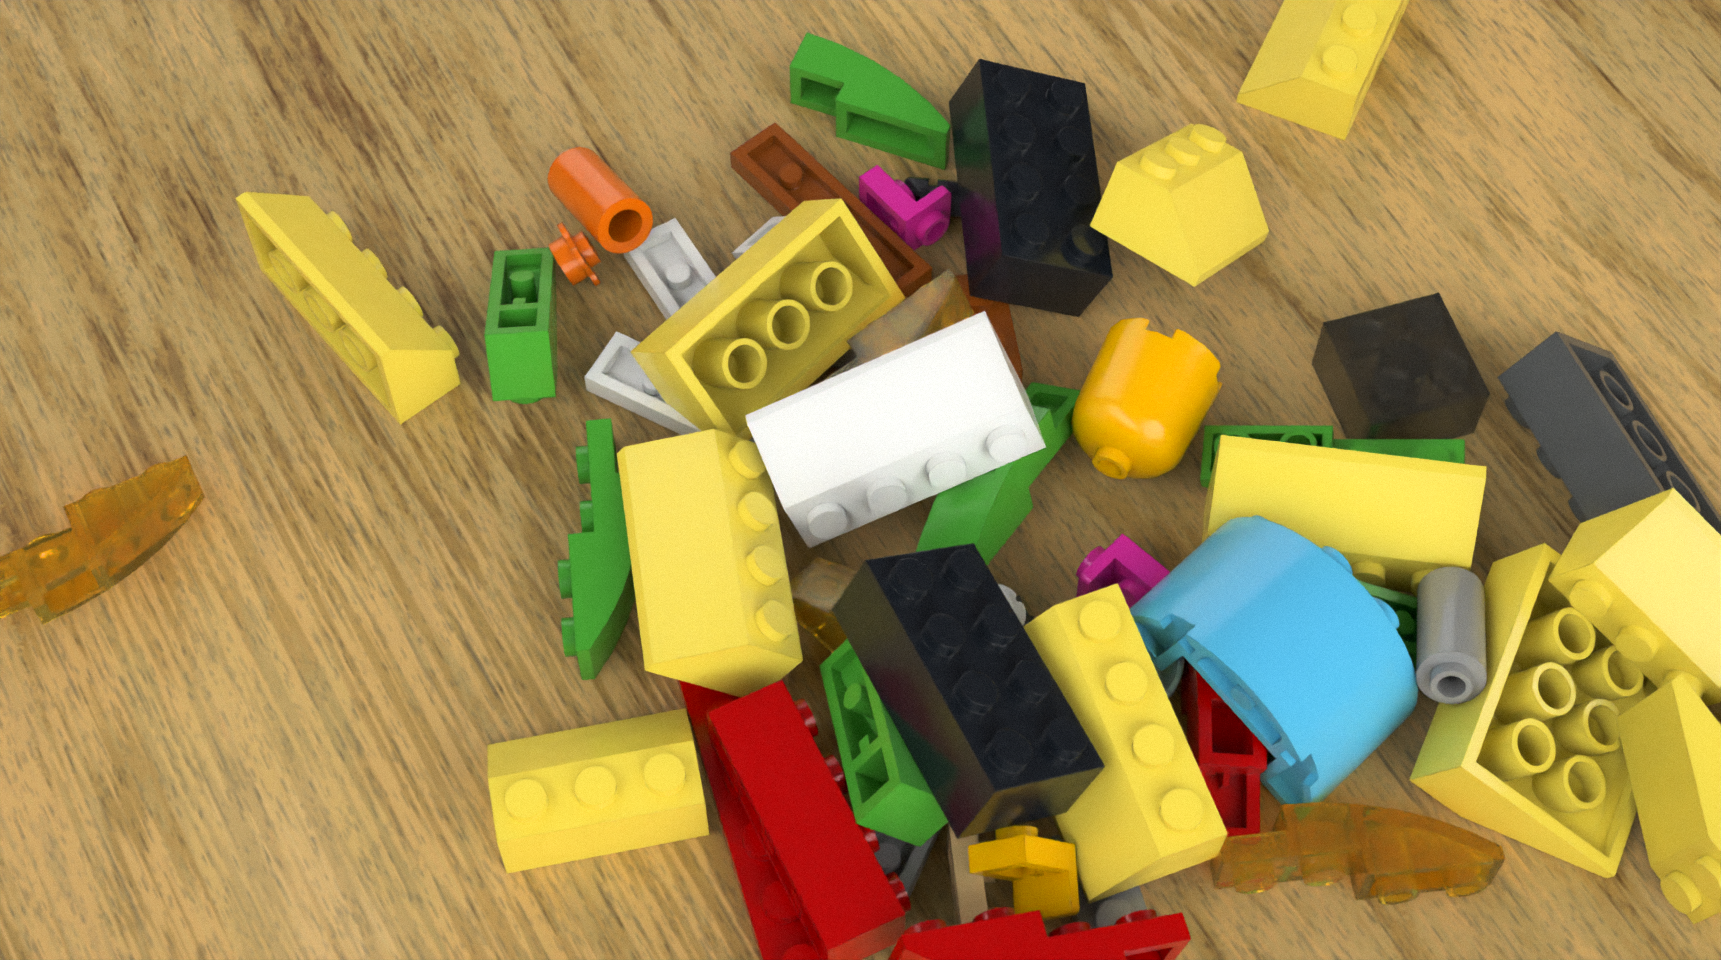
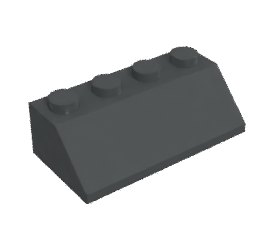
(1596, 429)

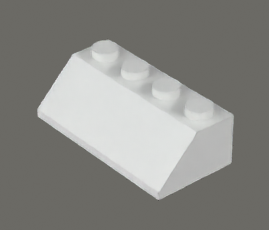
(896, 430)

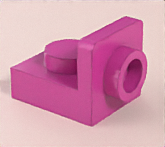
(896, 206)
(1121, 564)

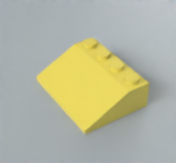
(1542, 738)

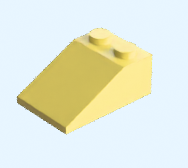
(1676, 784)

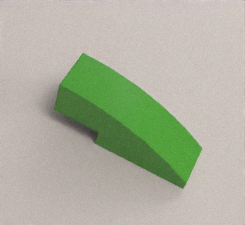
(868, 102)

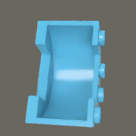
(1287, 649)

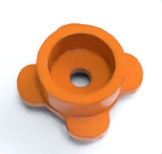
(575, 256)

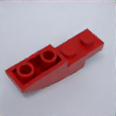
(1225, 754)
(1022, 936)

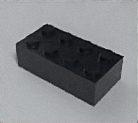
(1028, 189)
(966, 689)

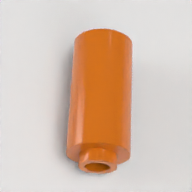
(600, 200)

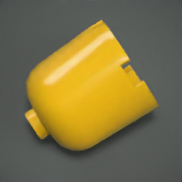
(1144, 400)

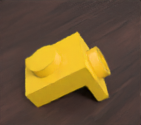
(1039, 869)

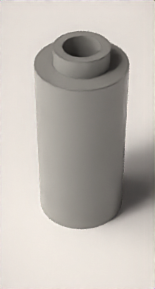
(1451, 635)

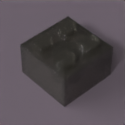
(1400, 373)

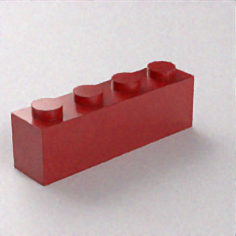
(807, 824)

